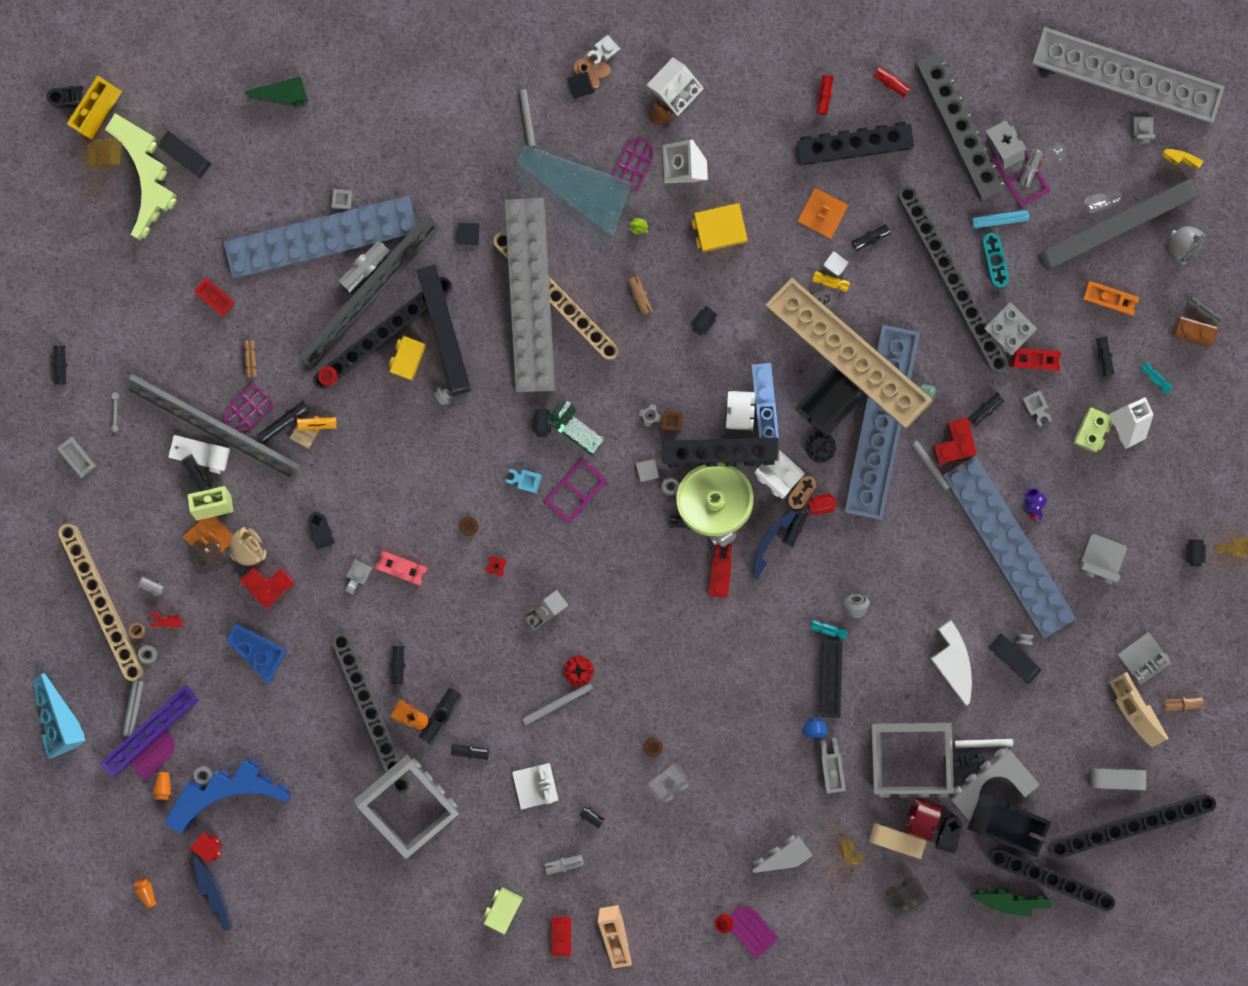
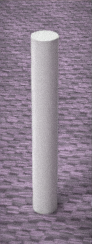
(984, 743)

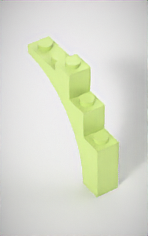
(150, 171)

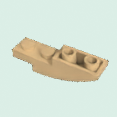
(1136, 712)

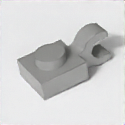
(358, 574)

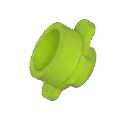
(638, 226)

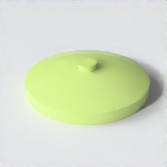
(715, 499)

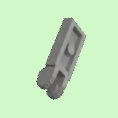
(832, 768)

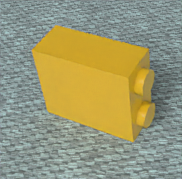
(719, 228)

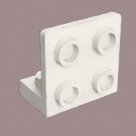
(780, 476)

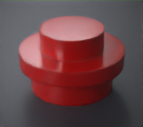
(327, 376)
(724, 923)

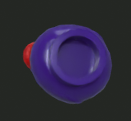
(1033, 503)

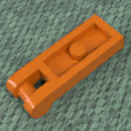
(1110, 298)

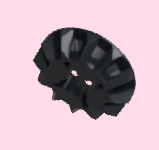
(821, 456)

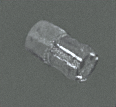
(1105, 200)

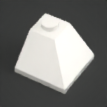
(683, 163)

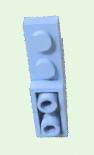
(765, 400)

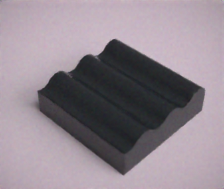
(580, 84)
(468, 234)

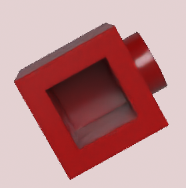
(207, 847)

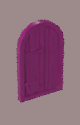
(154, 756)
(752, 931)

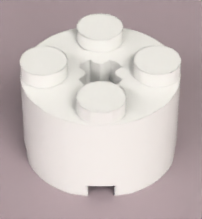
(740, 410)

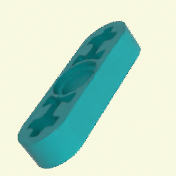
(1003, 273)

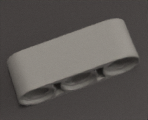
(1118, 779)

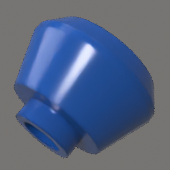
(814, 728)

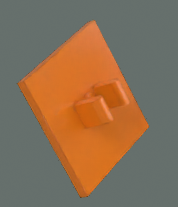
(822, 213)
(208, 531)

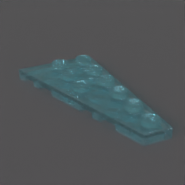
(587, 190)

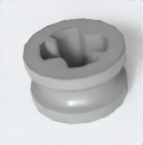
(1024, 639)

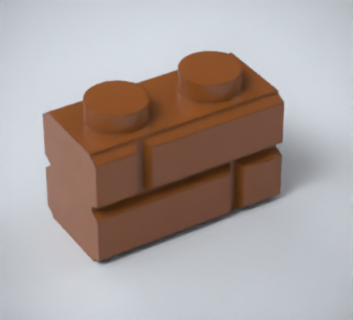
(1194, 332)

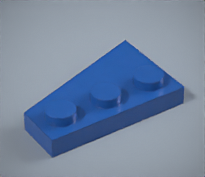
(257, 651)

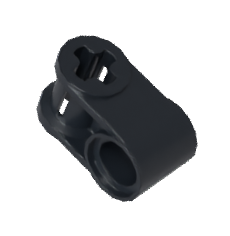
(68, 96)
(321, 534)
(949, 838)

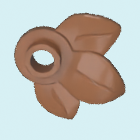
(595, 73)

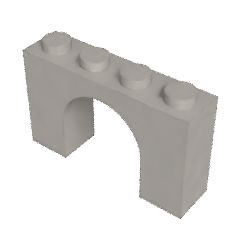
(1002, 765)

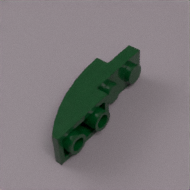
(1002, 901)

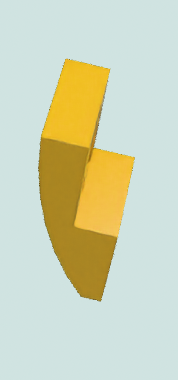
(1176, 156)

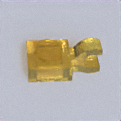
(1237, 547)

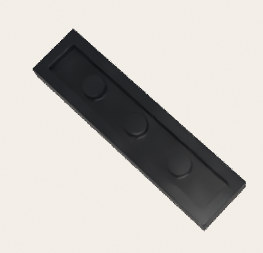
(831, 679)

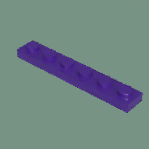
(149, 731)

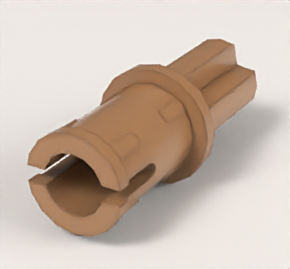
(1183, 704)

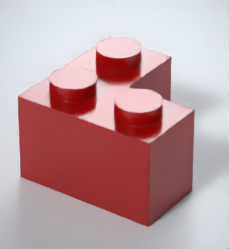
(961, 442)
(265, 590)

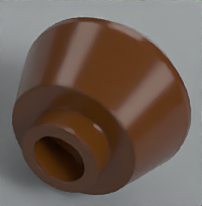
(660, 113)

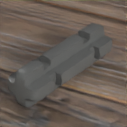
(1204, 311)

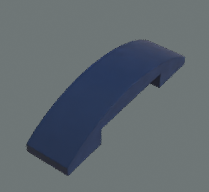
(759, 563)

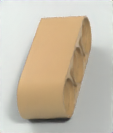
(897, 841)

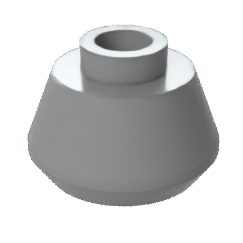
(856, 605)

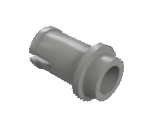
(151, 586)

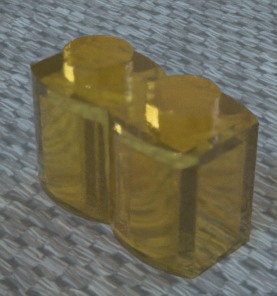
(104, 153)

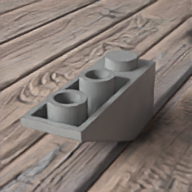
(788, 856)

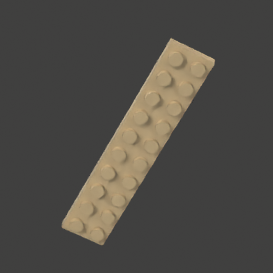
(849, 353)

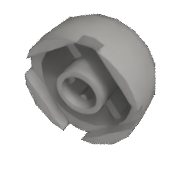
(1185, 243)

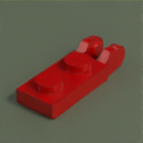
(720, 573)

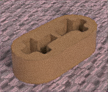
(806, 494)

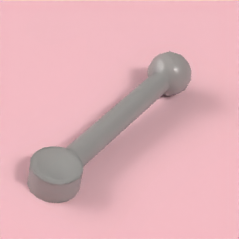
(114, 428)

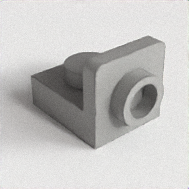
(1143, 130)

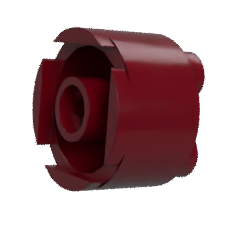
(923, 819)

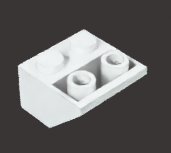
(675, 86)
(1132, 422)

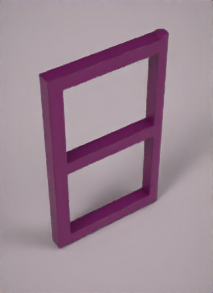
(1008, 182)
(564, 481)

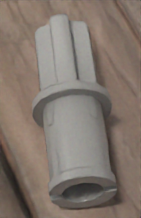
(1031, 167)
(564, 864)

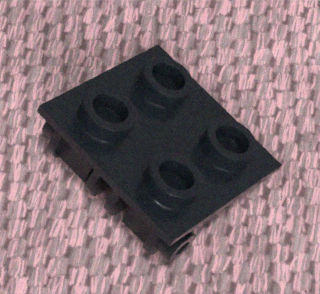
(965, 764)

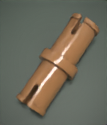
(639, 295)

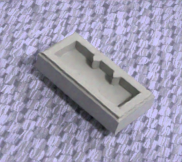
(76, 457)

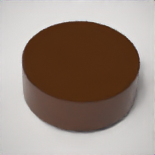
(468, 526)

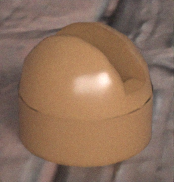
(134, 628)

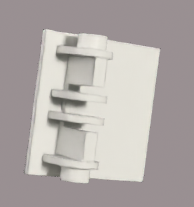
(535, 786)

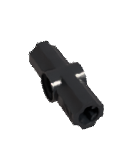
(447, 705)

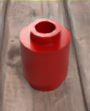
(822, 504)

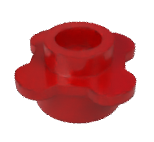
(491, 569)

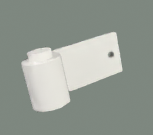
(204, 453)

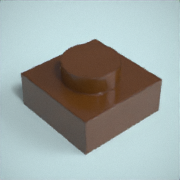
(672, 421)

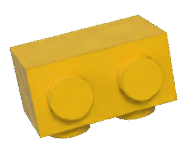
(407, 358)

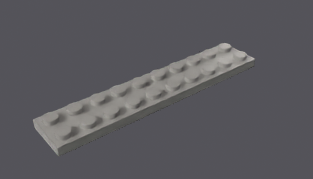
(1128, 75)
(530, 294)

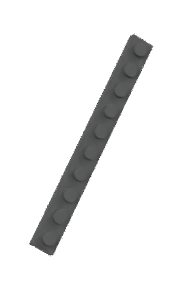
(368, 291)
(212, 428)

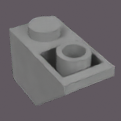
(545, 610)

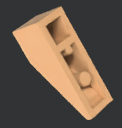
(614, 936)

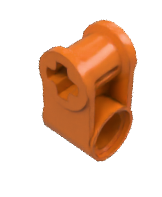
(409, 715)

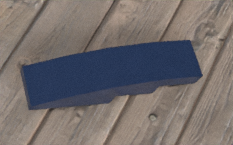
(208, 885)

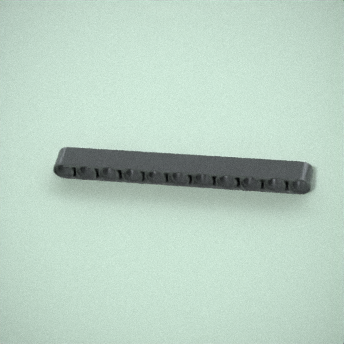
(951, 269)

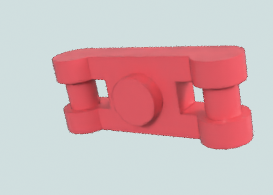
(400, 567)

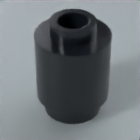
(703, 321)
(540, 423)
(1196, 552)

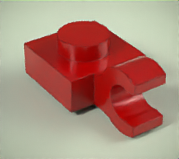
(171, 621)

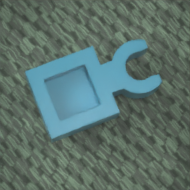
(526, 481)

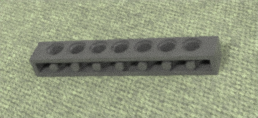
(974, 172)

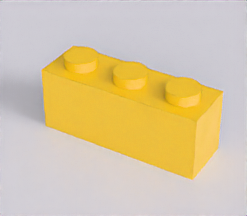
(94, 107)

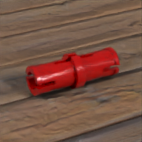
(891, 82)
(824, 94)

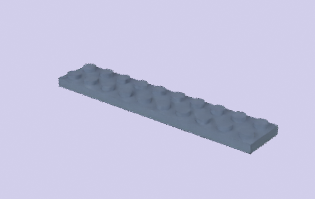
(320, 237)
(879, 433)
(1009, 547)

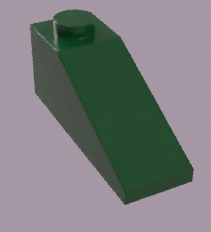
(286, 92)

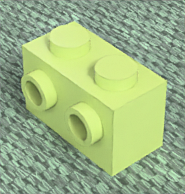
(1092, 430)
(210, 503)
(503, 910)

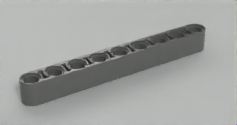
(1119, 224)
(365, 705)

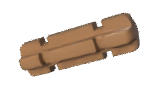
(250, 361)

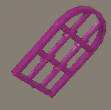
(642, 157)
(248, 401)

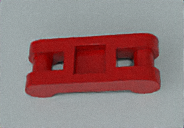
(1036, 359)

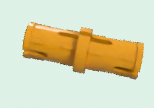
(316, 423)

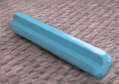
(1000, 219)

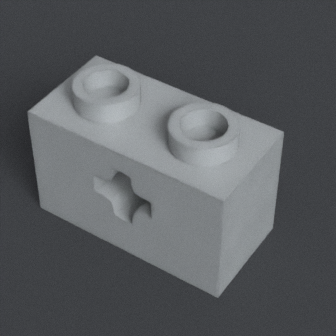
(1006, 144)

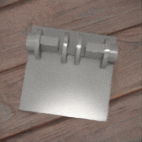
(1010, 328)
(1144, 658)

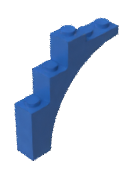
(246, 780)

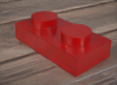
(214, 297)
(561, 936)

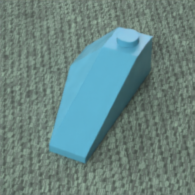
(60, 725)

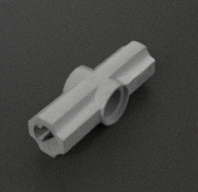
(364, 266)

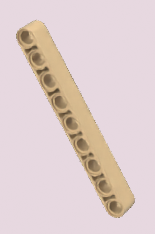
(576, 316)
(93, 595)

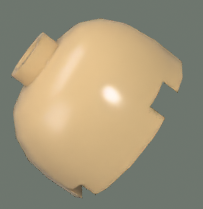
(245, 547)

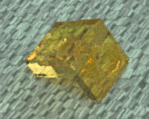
(847, 849)

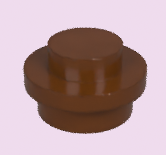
(653, 747)

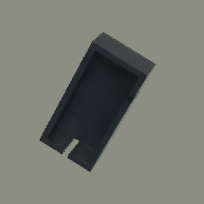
(829, 402)
(1008, 824)

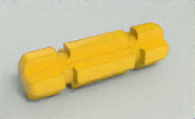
(831, 281)

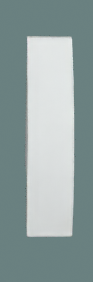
(954, 662)

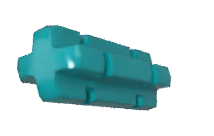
(1156, 378)
(829, 630)

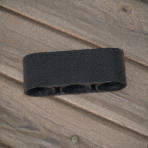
(184, 154)
(1015, 658)

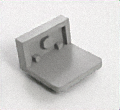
(1102, 559)

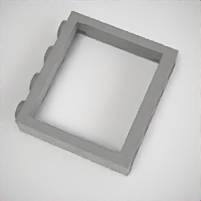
(904, 792)
(363, 800)

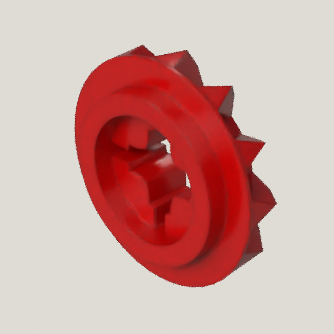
(585, 677)

